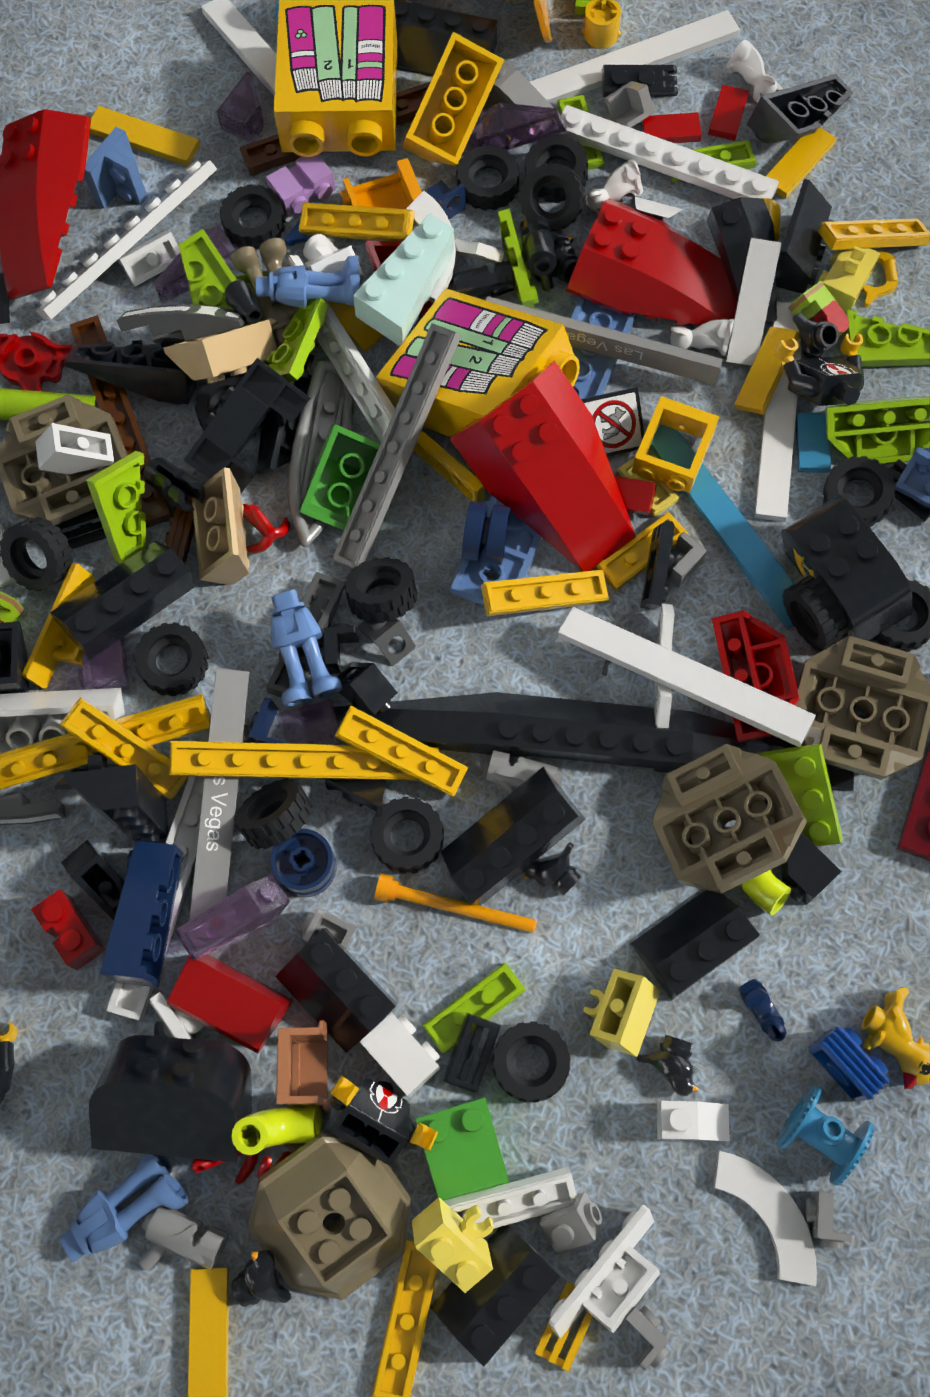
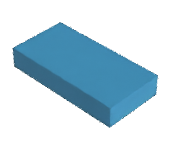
(812, 444)

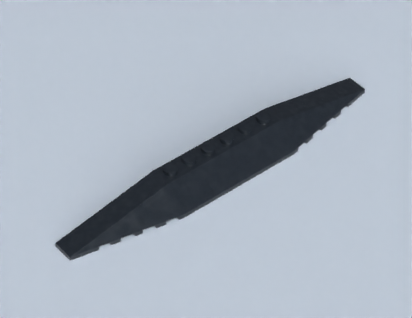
(571, 731)

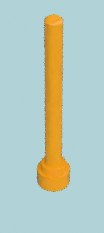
(390, 889)

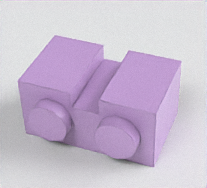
(304, 182)

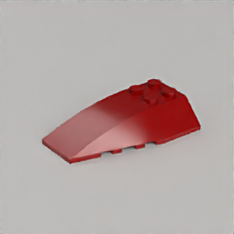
(38, 178)
(650, 270)
(550, 468)

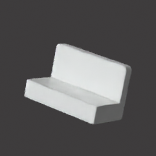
(149, 257)

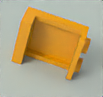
(386, 192)

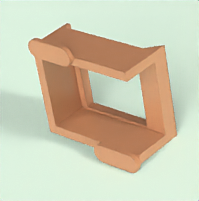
(309, 1067)

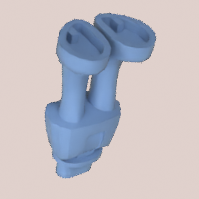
(297, 285)
(296, 628)
(104, 1224)

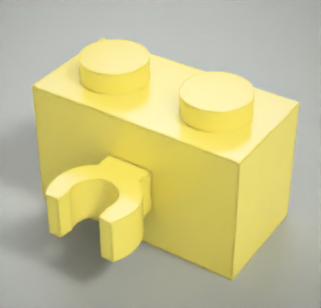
(849, 274)
(623, 1011)
(453, 1243)

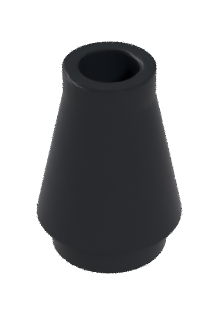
(242, 299)

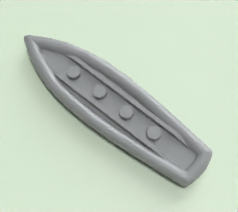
(328, 405)

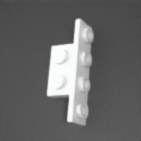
(613, 1282)

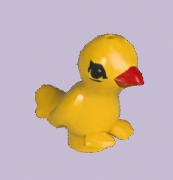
(893, 1034)

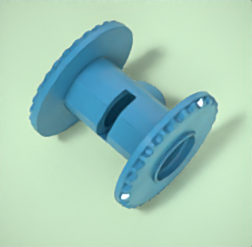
(826, 1135)

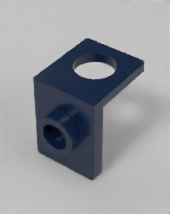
(448, 198)
(262, 722)

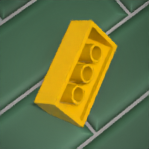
(453, 102)

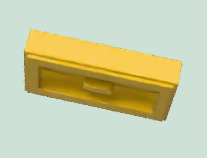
(553, 1356)

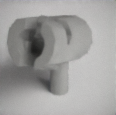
(511, 777)
(181, 1235)

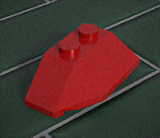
(756, 657)

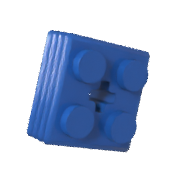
(848, 1064)

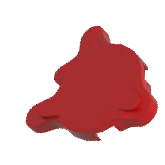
(31, 360)

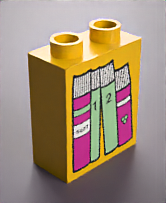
(336, 76)
(491, 362)

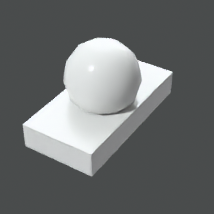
(177, 1023)

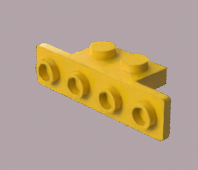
(53, 643)

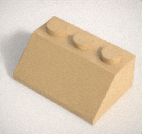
(223, 352)
(221, 531)

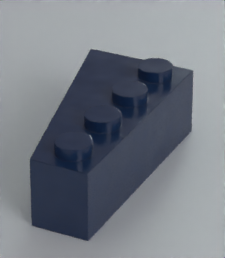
(143, 915)

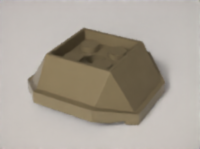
(43, 492)
(883, 685)
(710, 794)
(325, 1179)

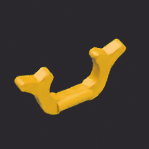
(872, 293)

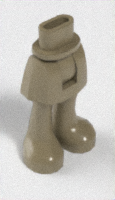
(272, 255)

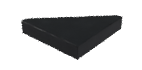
(361, 792)

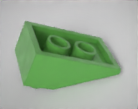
(338, 476)
(465, 1150)

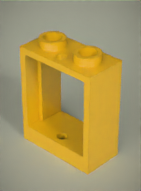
(684, 419)

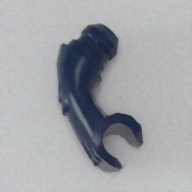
(759, 1002)

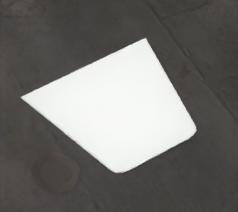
(655, 208)

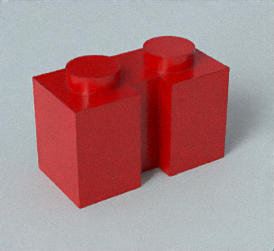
(76, 939)

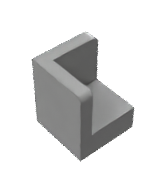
(630, 104)

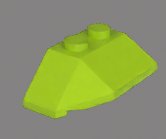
(880, 428)

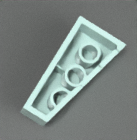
(404, 282)

